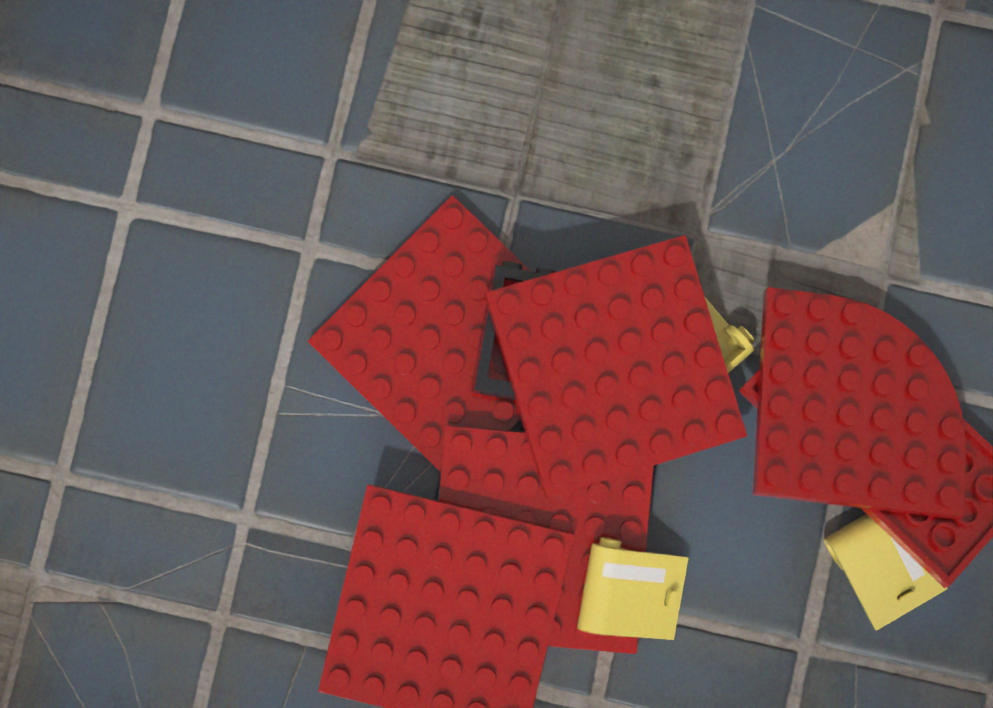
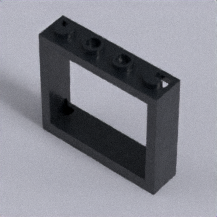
(481, 384)

